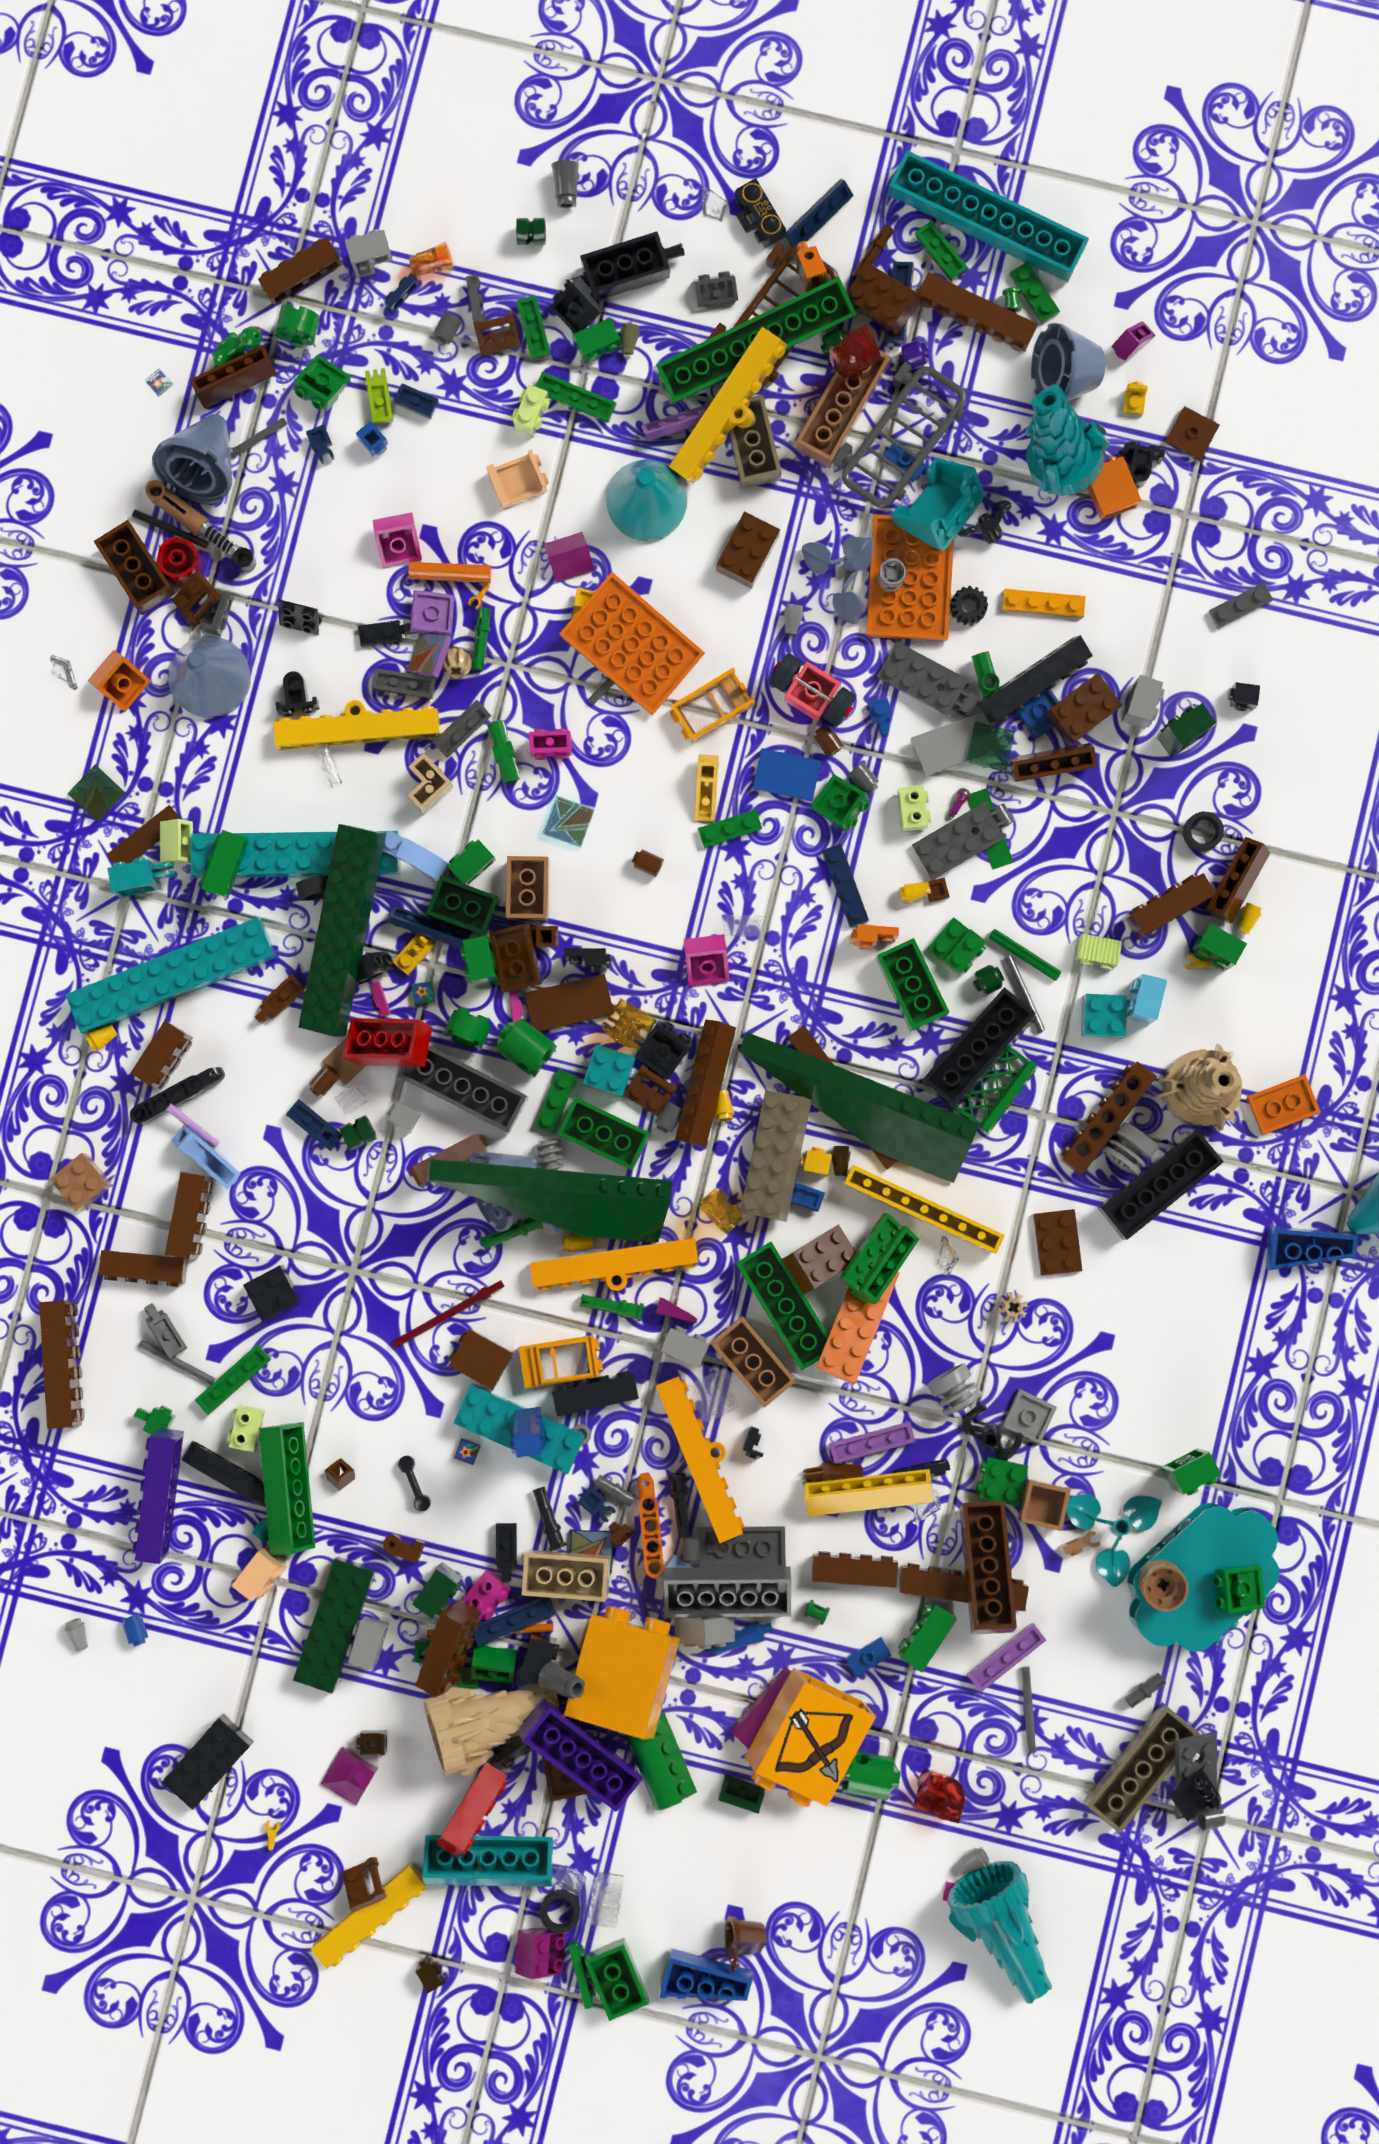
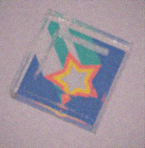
(158, 382)

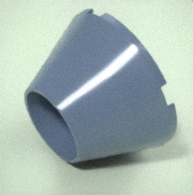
(1066, 360)

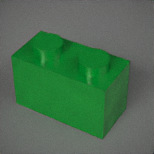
(597, 340)
(471, 862)
(494, 1664)

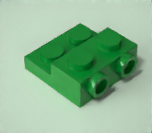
(321, 383)
(841, 803)
(957, 946)
(1002, 1481)
(1239, 1589)

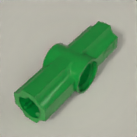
(984, 669)
(503, 752)

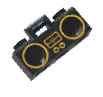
(758, 207)

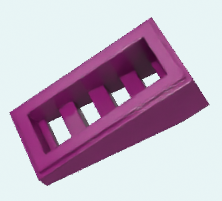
(670, 1310)

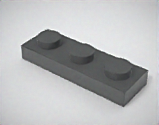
(1240, 605)
(404, 683)
(462, 728)

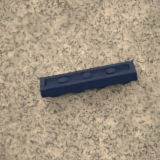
(819, 213)
(903, 273)
(845, 885)
(428, 927)
(514, 1621)

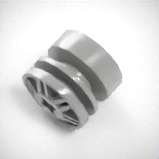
(1130, 1149)
(954, 1389)

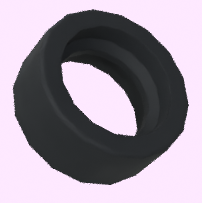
(1203, 847)
(312, 888)
(548, 1923)

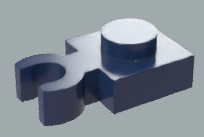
(320, 441)
(593, 1502)

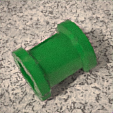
(1012, 299)
(816, 1612)

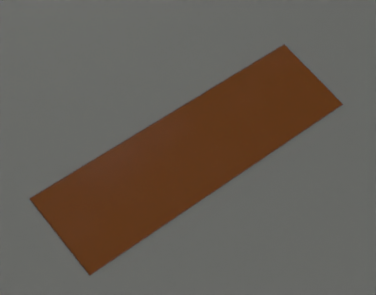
(142, 838)

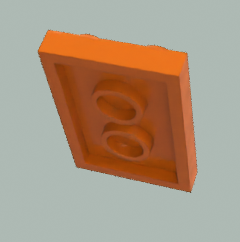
(1283, 1104)

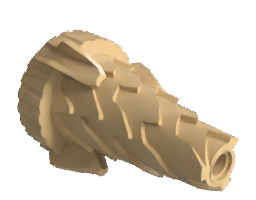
(1194, 1090)
(471, 1724)

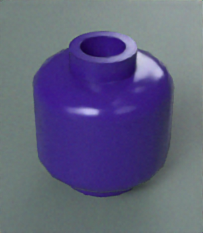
(914, 354)

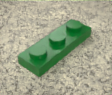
(941, 251)
(1034, 292)
(533, 327)
(730, 828)
(556, 1101)
(582, 1974)

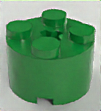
(297, 325)
(467, 1028)

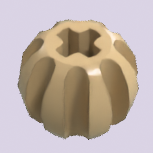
(456, 663)
(1018, 1308)

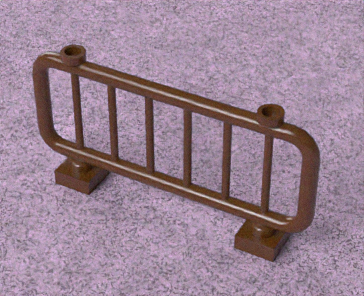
(775, 257)

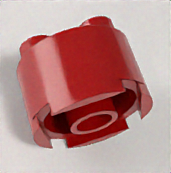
(170, 552)

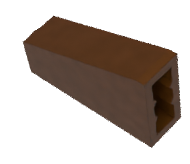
(458, 1152)

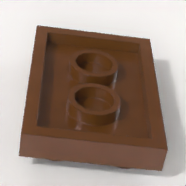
(515, 958)
(1057, 1242)

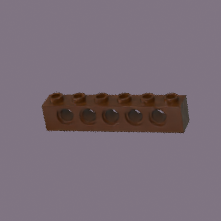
(1143, 1079)

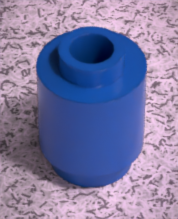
(135, 1630)

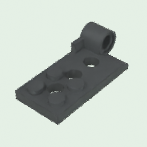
(1185, 1767)

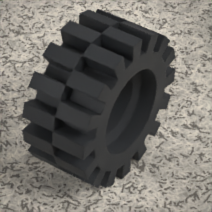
(969, 593)

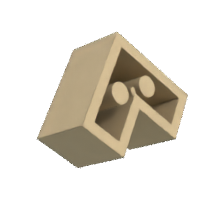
(432, 786)

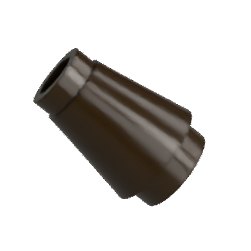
(840, 1160)

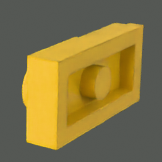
(413, 953)

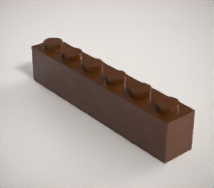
(976, 312)
(705, 1083)
(948, 1585)

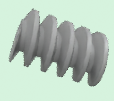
(549, 1154)

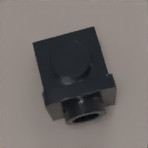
(752, 1439)

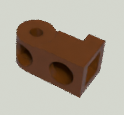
(401, 1548)

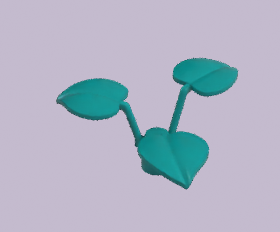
(1142, 1513)

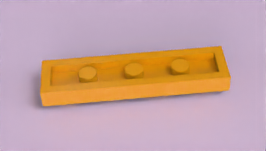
(1043, 603)

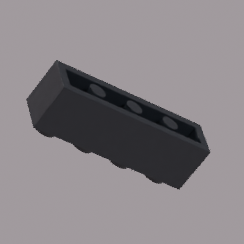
(595, 1394)

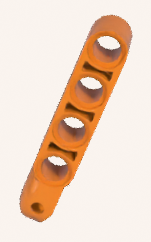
(648, 1492)

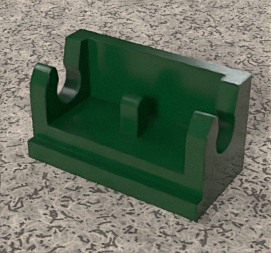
(741, 1793)

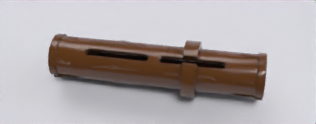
(877, 246)

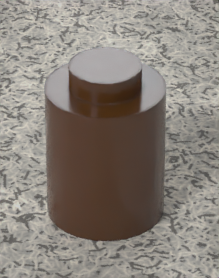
(828, 740)
(648, 862)
(324, 1080)

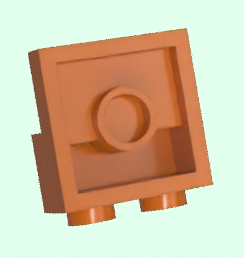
(866, 935)

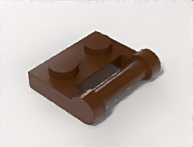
(497, 339)
(192, 594)
(646, 1096)
(357, 1886)

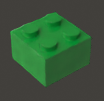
(1218, 947)

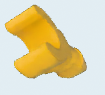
(1196, 963)
(272, 1833)

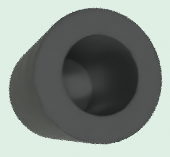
(446, 329)
(864, 778)
(668, 1118)

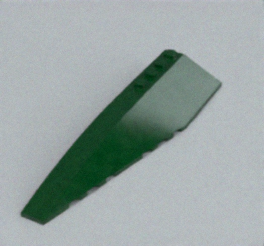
(871, 1111)
(565, 1199)

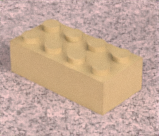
(566, 1575)

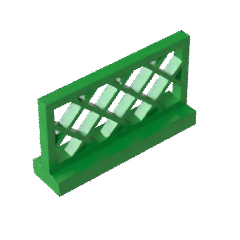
(1007, 1097)

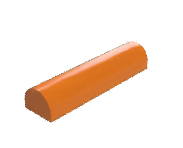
(450, 572)

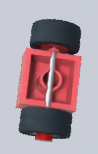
(812, 690)

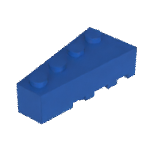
(1304, 1246)
(528, 1433)
(703, 1978)

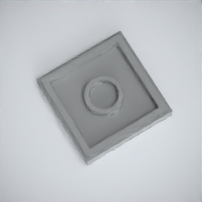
(1029, 1416)

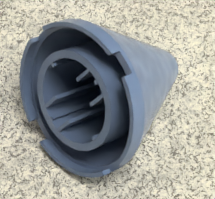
(197, 461)
(209, 677)

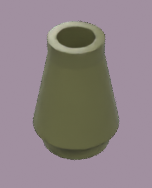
(629, 338)

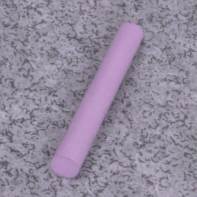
(192, 1125)

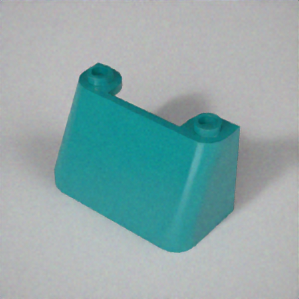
(944, 504)

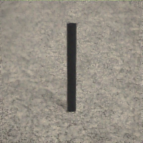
(170, 528)

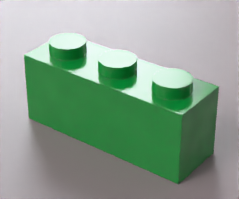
(224, 864)

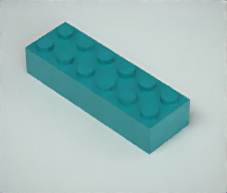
(495, 1419)
(491, 1862)

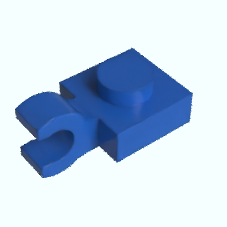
(880, 713)

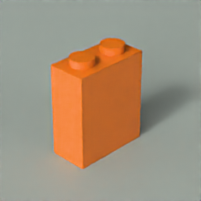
(1114, 489)

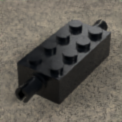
(627, 265)

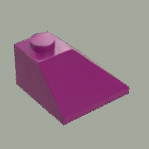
(349, 1776)

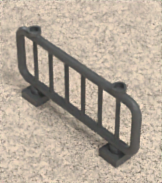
(902, 377)

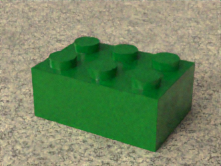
(480, 961)
(1191, 1471)
(926, 1635)
(616, 1979)

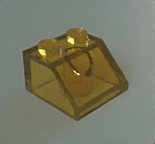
(720, 1210)

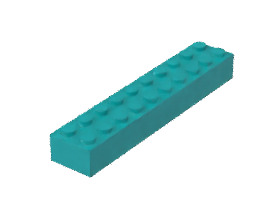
(987, 216)
(281, 854)
(171, 976)

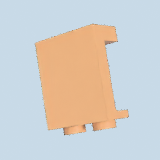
(518, 480)

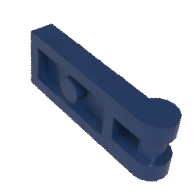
(313, 1124)

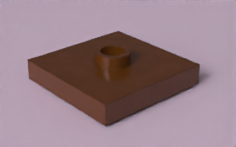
(1192, 433)

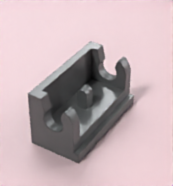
(217, 615)

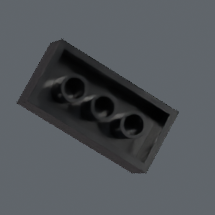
(207, 1761)

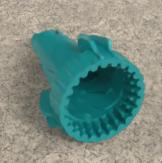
(1063, 449)
(994, 1907)

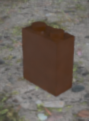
(480, 1358)

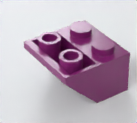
(540, 1953)

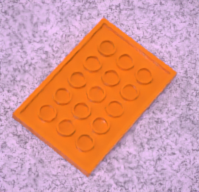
(923, 602)
(631, 643)

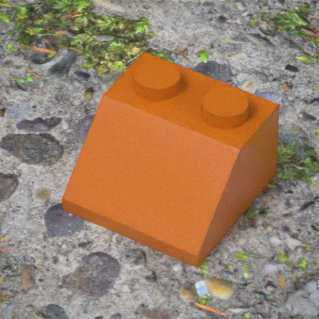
(119, 680)

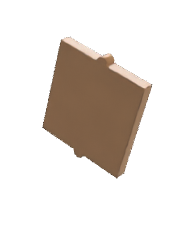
(344, 1067)

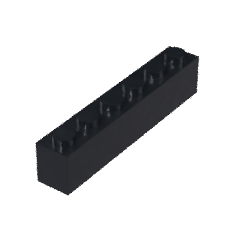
(1035, 679)

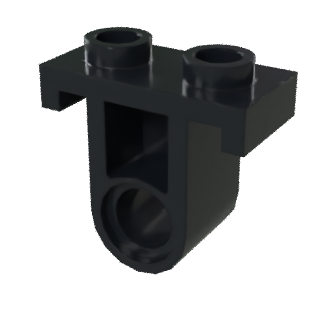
(1142, 460)
(296, 697)
(374, 965)

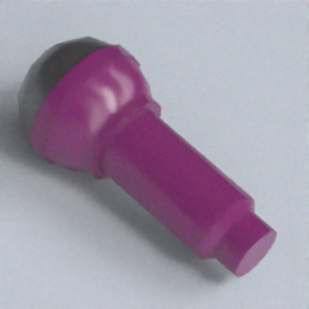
(961, 797)

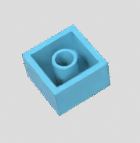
(1146, 998)

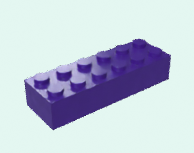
(158, 1496)
(579, 1755)

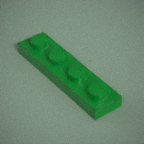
(577, 397)
(233, 1379)

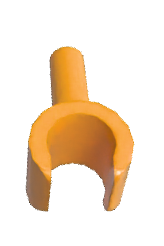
(479, 597)

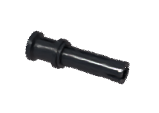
(679, 1494)
(551, 1529)

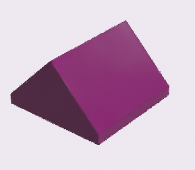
(569, 557)

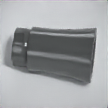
(565, 181)
(560, 1681)

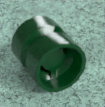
(531, 231)
(358, 1132)

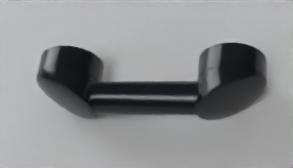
(406, 1465)

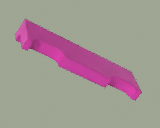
(380, 999)
(515, 1006)

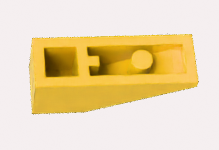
(706, 787)

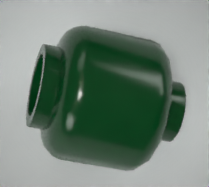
(831, 339)
(988, 979)

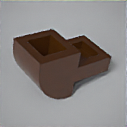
(545, 936)

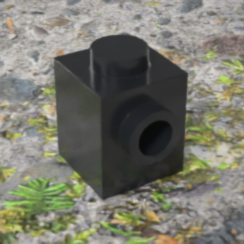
(1243, 696)

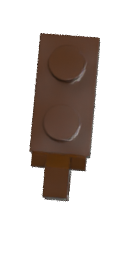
(280, 999)

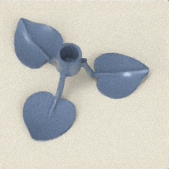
(858, 556)

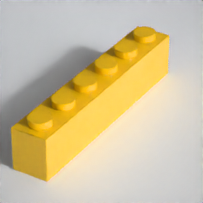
(869, 1492)
(362, 1923)

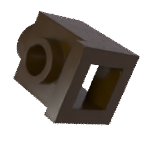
(379, 1738)
(430, 1974)

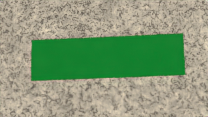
(999, 853)

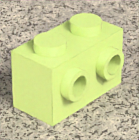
(529, 415)
(913, 808)
(248, 1429)

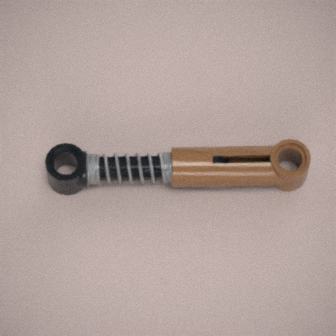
(198, 524)

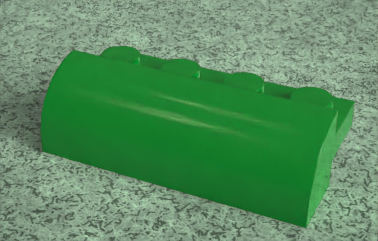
(879, 1259)
(662, 1766)

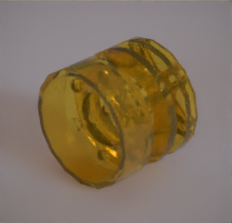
(629, 1024)

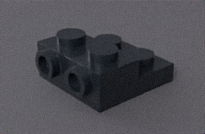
(576, 305)
(595, 958)
(664, 1048)

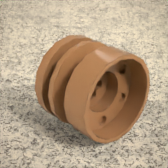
(1174, 1588)

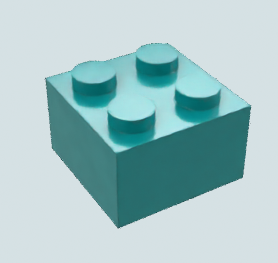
(1104, 1016)
(609, 1070)

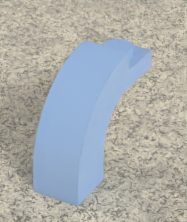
(415, 855)

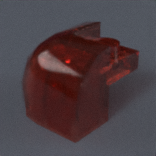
(854, 353)
(940, 1795)

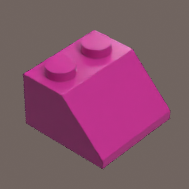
(397, 539)
(706, 960)

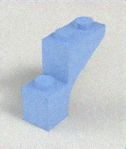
(207, 1157)

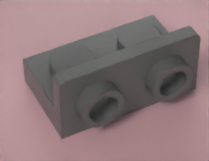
(716, 289)

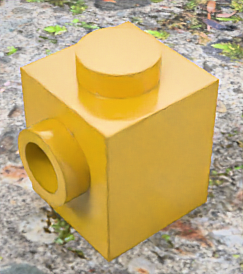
(816, 1161)

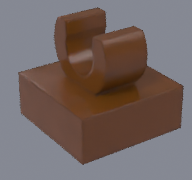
(621, 1533)

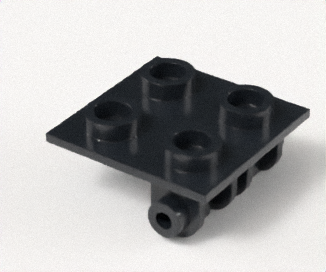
(299, 617)
(1195, 1795)

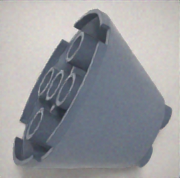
(499, 1216)

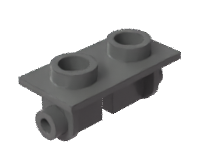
(508, 1756)

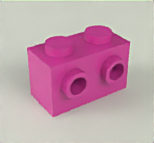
(550, 743)
(487, 1594)

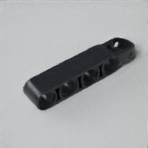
(206, 1079)
(225, 1472)

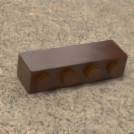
(299, 271)
(233, 376)
(1053, 762)
(1238, 880)
(143, 1266)
(854, 1570)

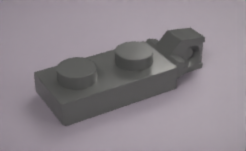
(475, 299)
(164, 1331)

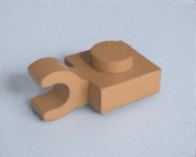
(1075, 1546)

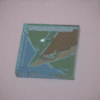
(568, 821)

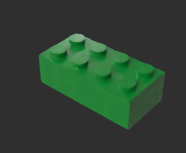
(912, 984)
(604, 1134)

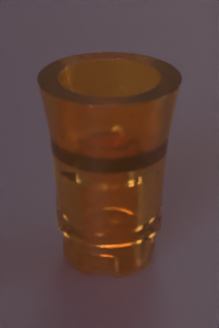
(432, 260)

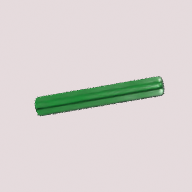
(1024, 954)

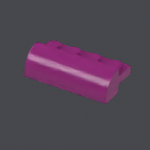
(752, 1720)

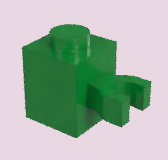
(159, 1418)

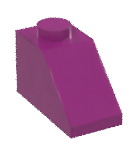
(1133, 340)

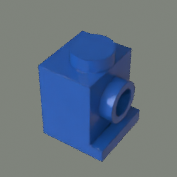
(368, 434)

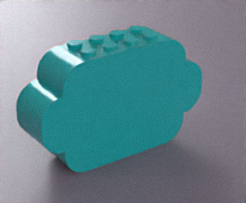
(1198, 1545)

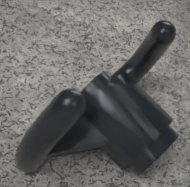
(988, 524)
(990, 1435)

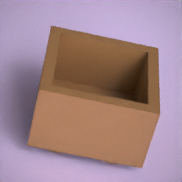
(81, 1182)
(1044, 1504)

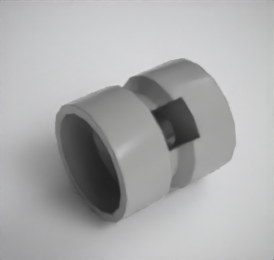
(891, 575)

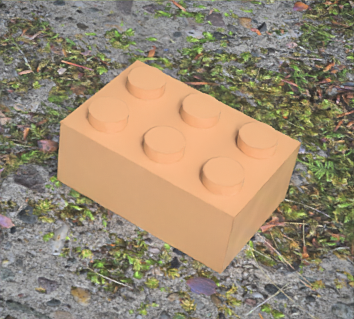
(259, 1574)

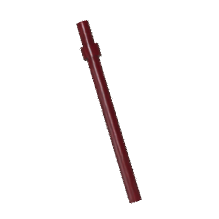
(483, 1294)

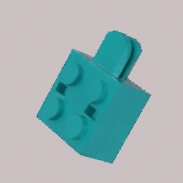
(137, 877)

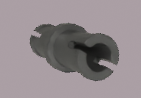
(614, 1490)
(1145, 1690)

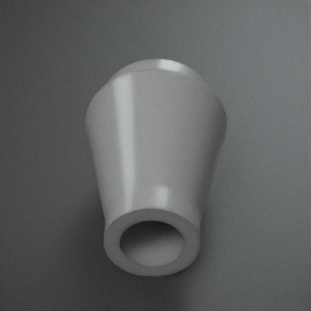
(793, 616)
(76, 1633)
(973, 1861)

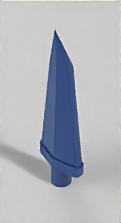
(749, 1635)

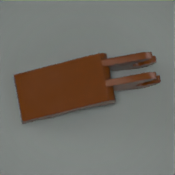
(830, 1471)

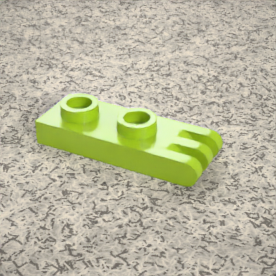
(379, 397)

